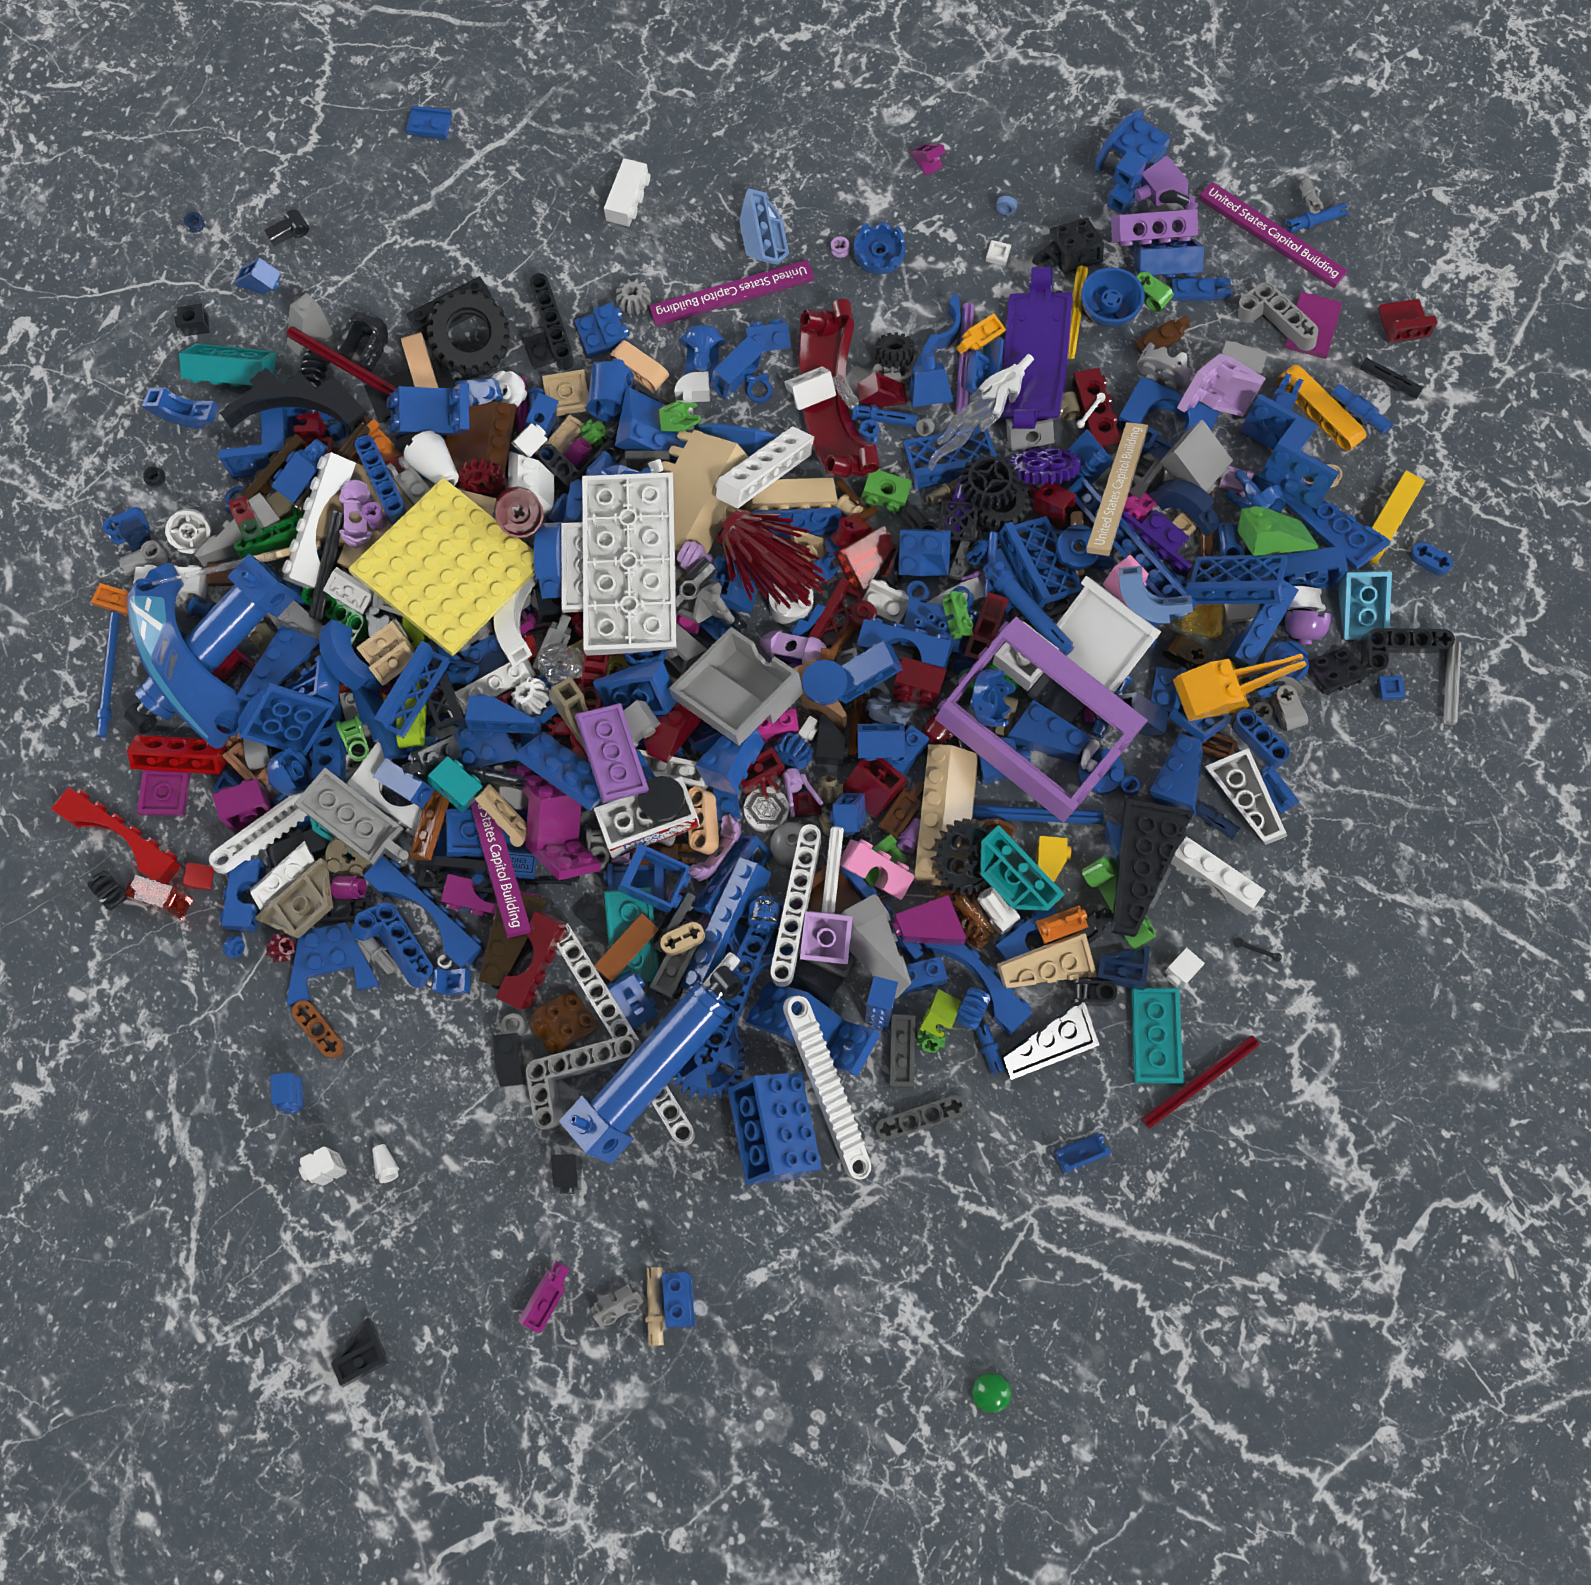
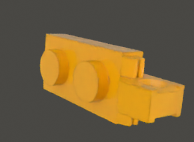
(981, 334)

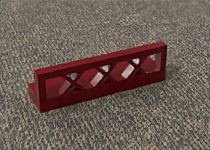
(832, 609)

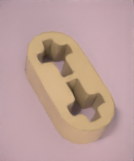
(681, 933)

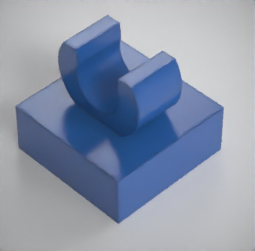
(827, 566)

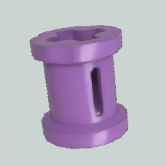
(373, 514)

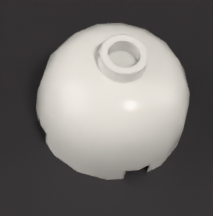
(188, 530)

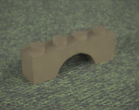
(569, 702)

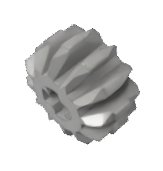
(633, 297)

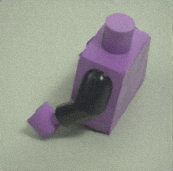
(1165, 184)

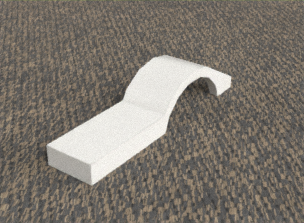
(1305, 598)

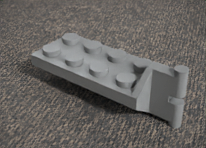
(706, 603)
(351, 819)

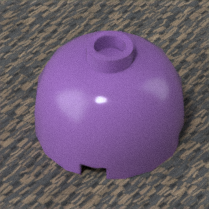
(1306, 625)

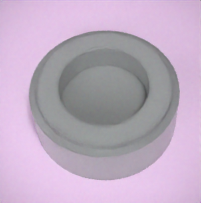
(513, 1024)

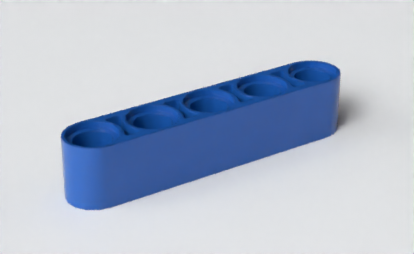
(380, 478)

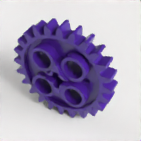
(1046, 465)

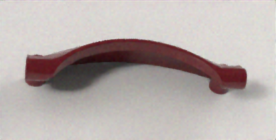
(826, 344)

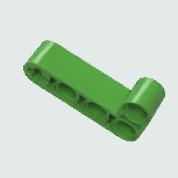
(1104, 875)

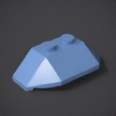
(762, 229)

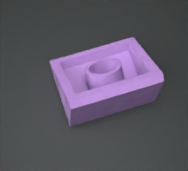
(826, 937)

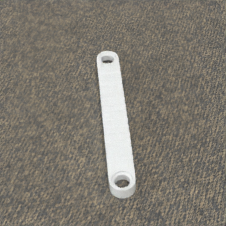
(264, 830)
(827, 1087)

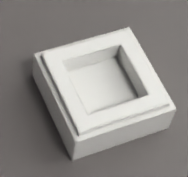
(998, 253)

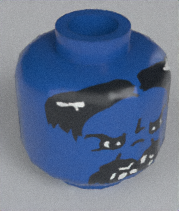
(764, 914)

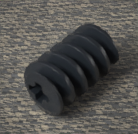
(313, 368)

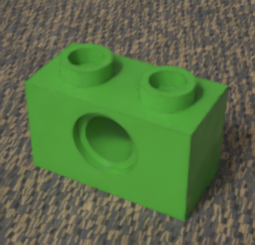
(895, 485)

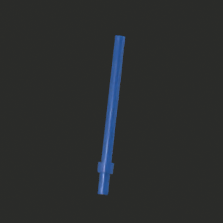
(104, 713)

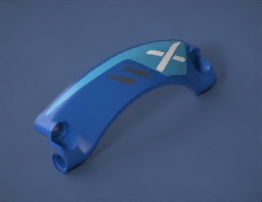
(183, 681)

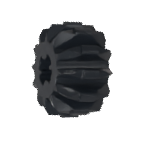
(107, 890)

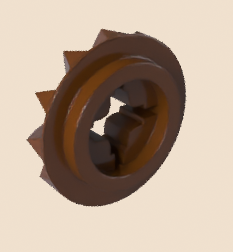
(974, 933)

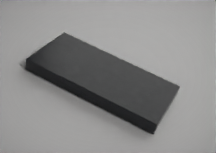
(404, 378)

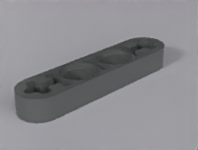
(921, 1121)

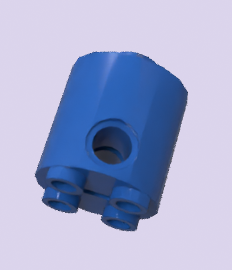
(608, 389)

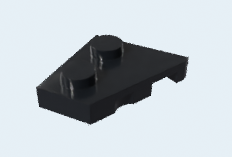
(360, 1356)

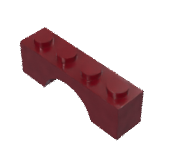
(544, 935)

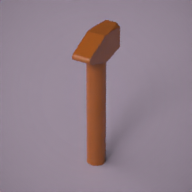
(830, 654)

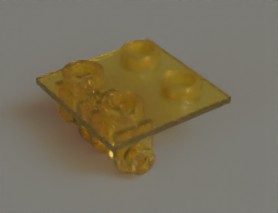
(1204, 621)

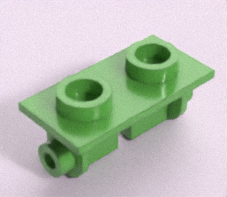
(956, 605)

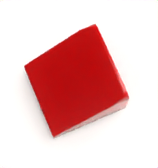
(198, 876)

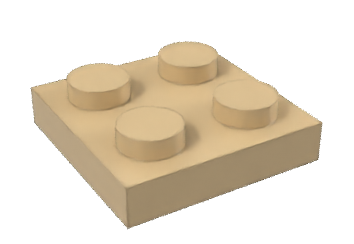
(569, 389)

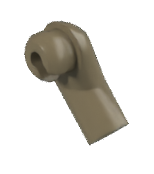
(825, 824)

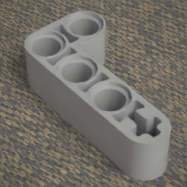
(1280, 312)

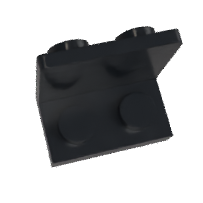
(1078, 244)
(1055, 698)

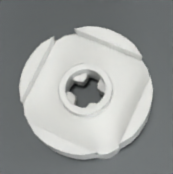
(515, 387)

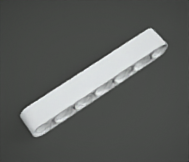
(800, 894)

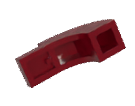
(987, 624)

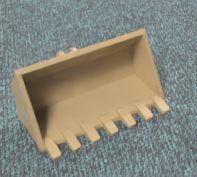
(695, 474)

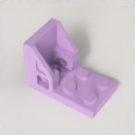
(1223, 386)

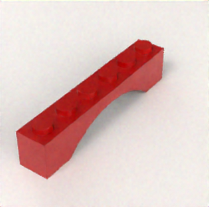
(82, 813)

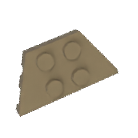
(301, 902)

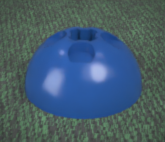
(1112, 296)

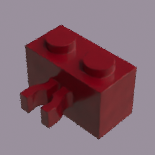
(763, 772)

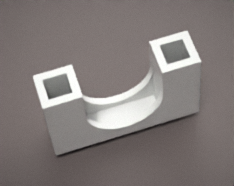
(371, 790)

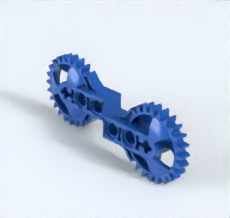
(696, 1072)

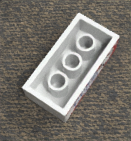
(626, 825)

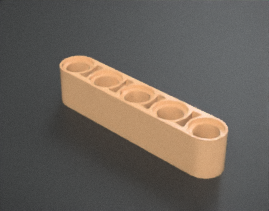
(419, 361)

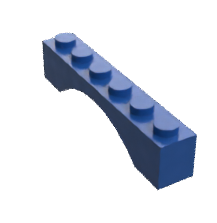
(390, 882)
(742, 888)
(1006, 1007)

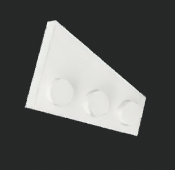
(282, 876)

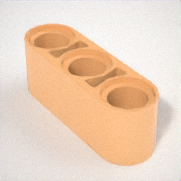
(644, 368)
(706, 810)

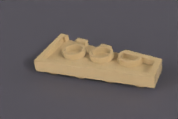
(1059, 960)

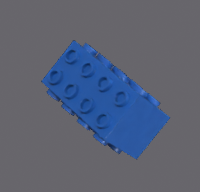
(774, 1128)

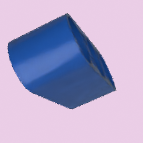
(1257, 727)

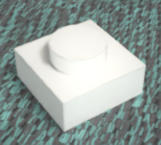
(809, 730)

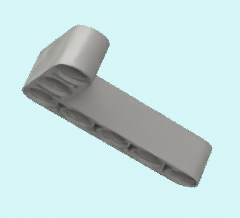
(573, 1067)

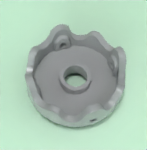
(1164, 369)

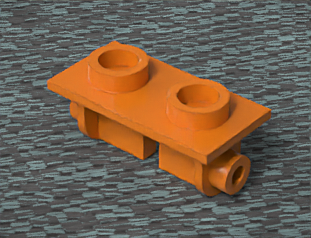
(1062, 924)

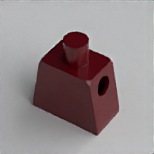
(1054, 503)

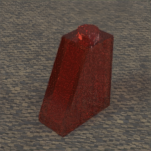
(864, 557)
(158, 897)

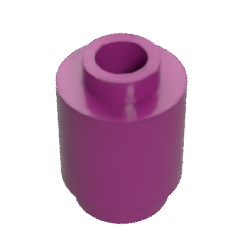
(578, 452)
(348, 887)

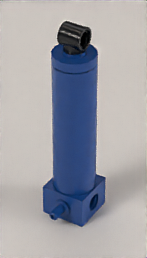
(253, 596)
(603, 1122)

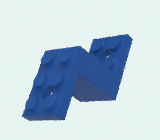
(428, 409)
(276, 428)
(1288, 461)
(837, 1032)

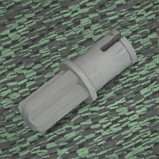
(379, 955)

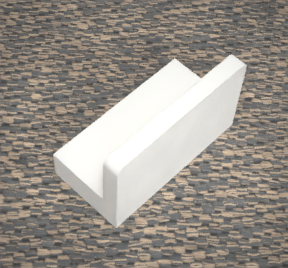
(811, 387)

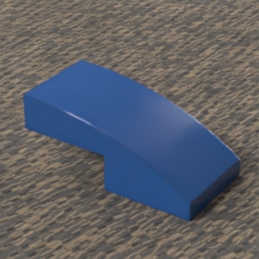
(1155, 445)

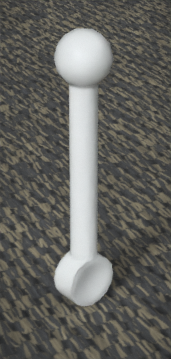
(1100, 398)

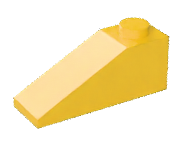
(1052, 855)

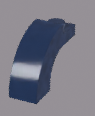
(1190, 499)

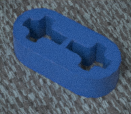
(1431, 558)

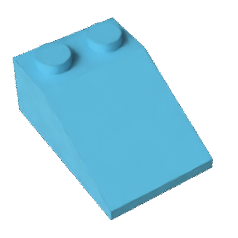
(1364, 602)

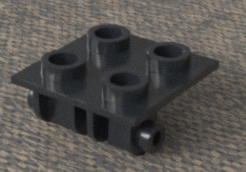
(1337, 670)

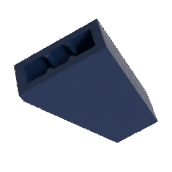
(1155, 715)

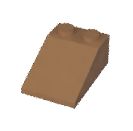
(833, 711)

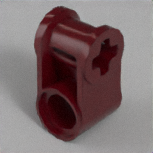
(850, 529)

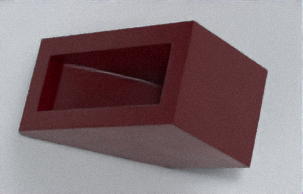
(881, 391)

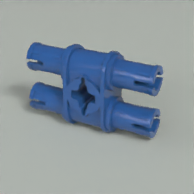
(1362, 409)

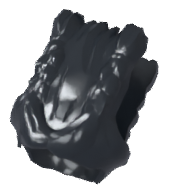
(364, 326)

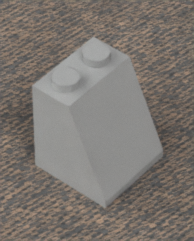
(1198, 457)

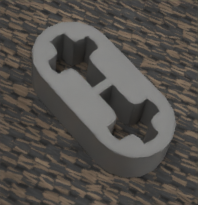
(895, 373)

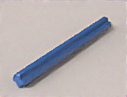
(1035, 814)

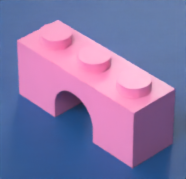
(892, 878)

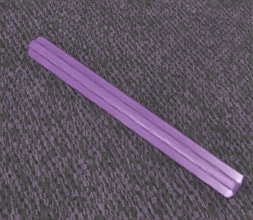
(962, 393)

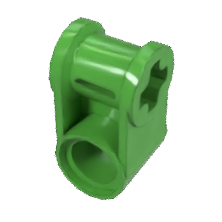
(1156, 292)
(353, 733)

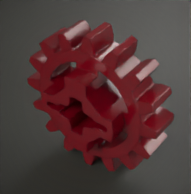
(482, 478)

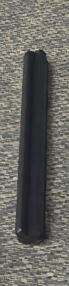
(326, 564)

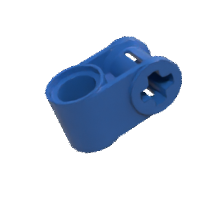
(121, 519)

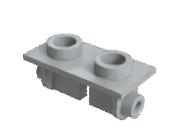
(607, 1311)

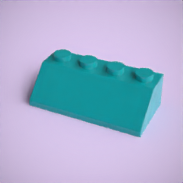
(224, 364)

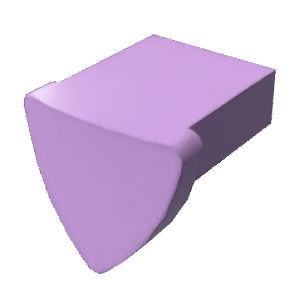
(1230, 482)

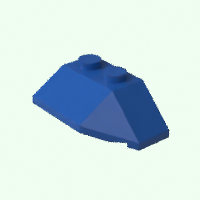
(747, 438)

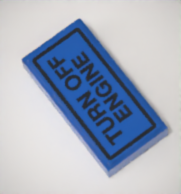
(523, 865)

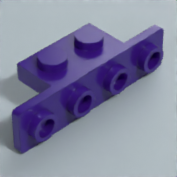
(1162, 538)

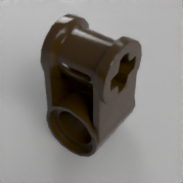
(1183, 652)

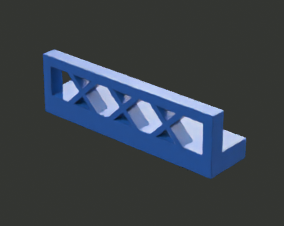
(404, 686)
(714, 889)

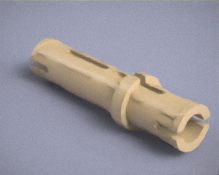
(655, 1306)

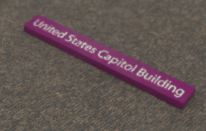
(1273, 235)
(731, 293)
(501, 872)

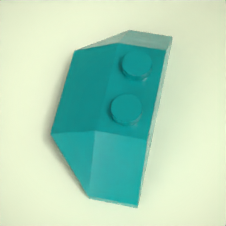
(1016, 874)

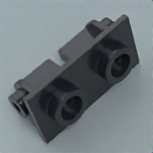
(890, 573)

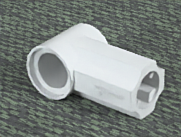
(1002, 915)

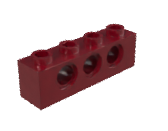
(1093, 381)

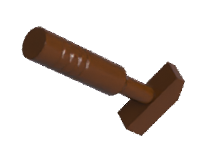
(866, 513)

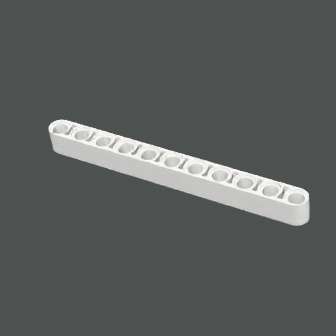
(616, 1021)

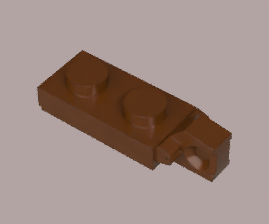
(1164, 335)
(857, 716)
(902, 811)

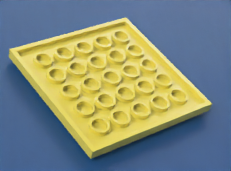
(446, 566)

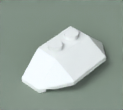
(534, 476)

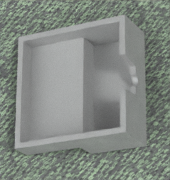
(737, 687)

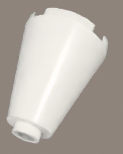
(431, 457)

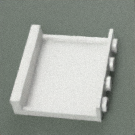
(1105, 634)

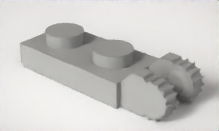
(408, 481)

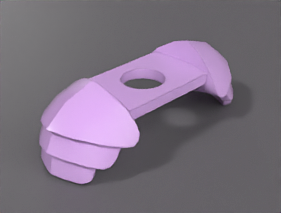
(354, 496)
(691, 554)
(806, 649)
(730, 832)

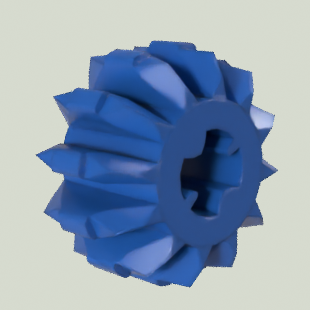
(793, 751)
(973, 1008)

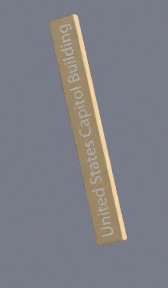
(1117, 489)

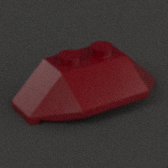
(671, 733)

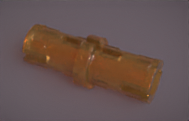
(973, 913)

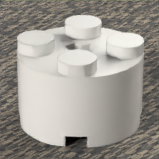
(786, 616)

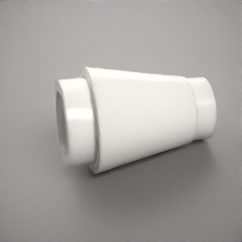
(384, 1164)

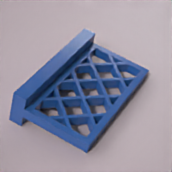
(942, 472)
(1026, 565)
(1237, 590)

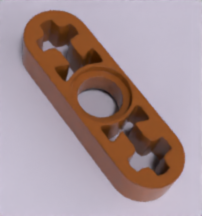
(323, 1046)

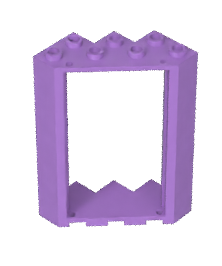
(1071, 678)

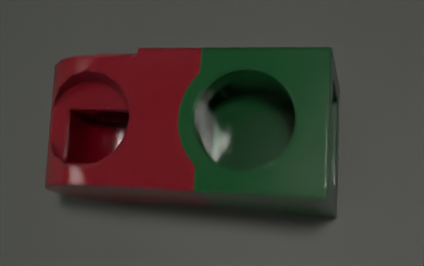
(246, 518)

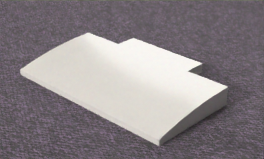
(622, 564)

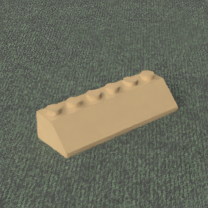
(946, 798)

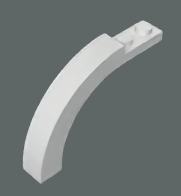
(508, 625)

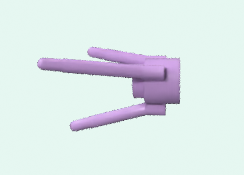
(793, 783)

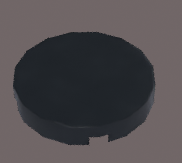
(663, 800)

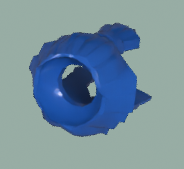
(702, 348)
(1257, 493)

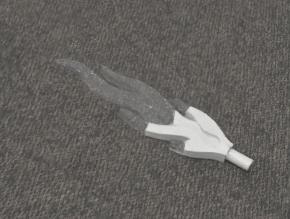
(986, 403)

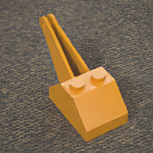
(1217, 689)

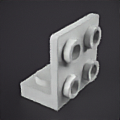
(348, 590)

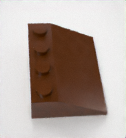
(488, 435)

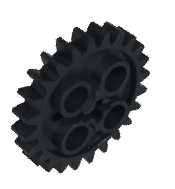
(961, 878)

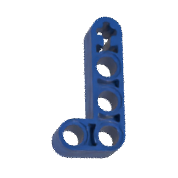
(415, 968)

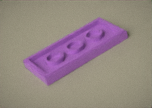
(611, 753)

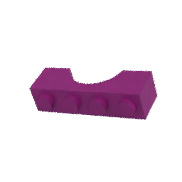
(461, 892)

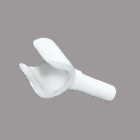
(445, 967)

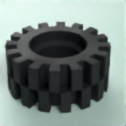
(894, 350)

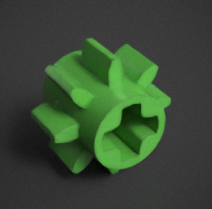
(593, 432)
(930, 1042)

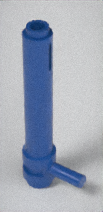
(1006, 582)

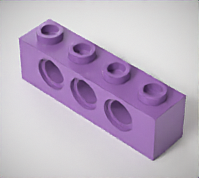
(1185, 221)

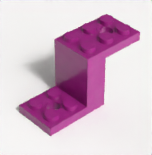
(554, 828)

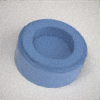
(1006, 205)

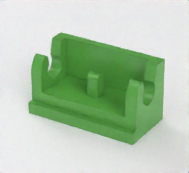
(677, 416)

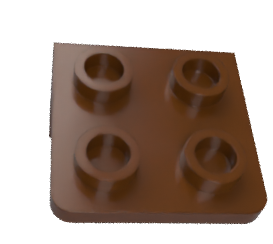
(845, 894)
(562, 1022)

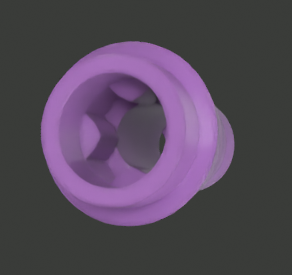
(909, 838)

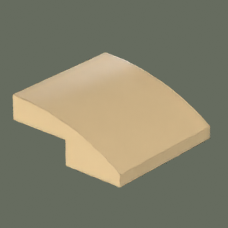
(387, 652)

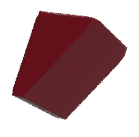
(805, 805)

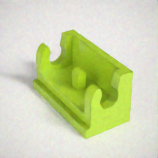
(941, 1011)

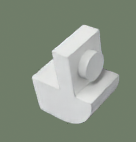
(693, 388)

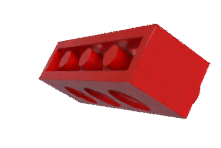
(175, 755)

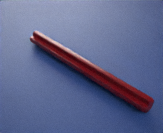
(340, 361)
(1200, 1082)

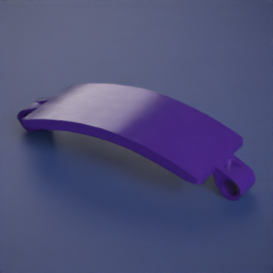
(1039, 327)

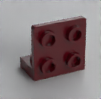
(1406, 321)

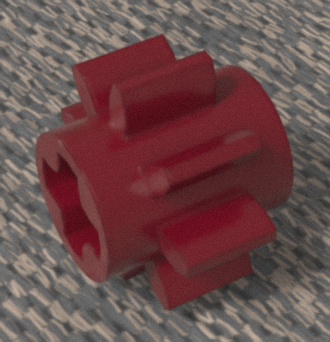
(280, 948)

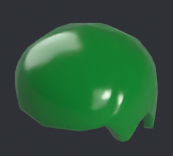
(991, 1393)

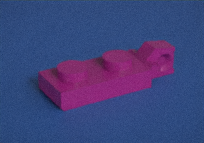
(545, 1298)

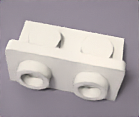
(890, 603)

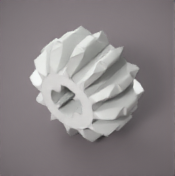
(530, 696)

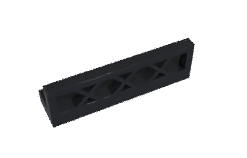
(449, 695)
(453, 865)

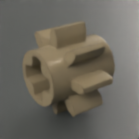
(828, 788)

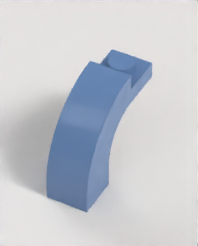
(1146, 604)

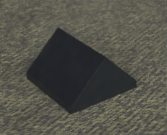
(816, 981)

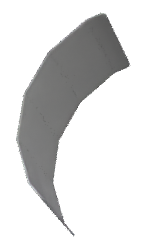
(1289, 681)

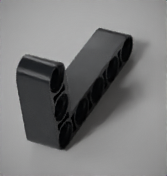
(571, 473)

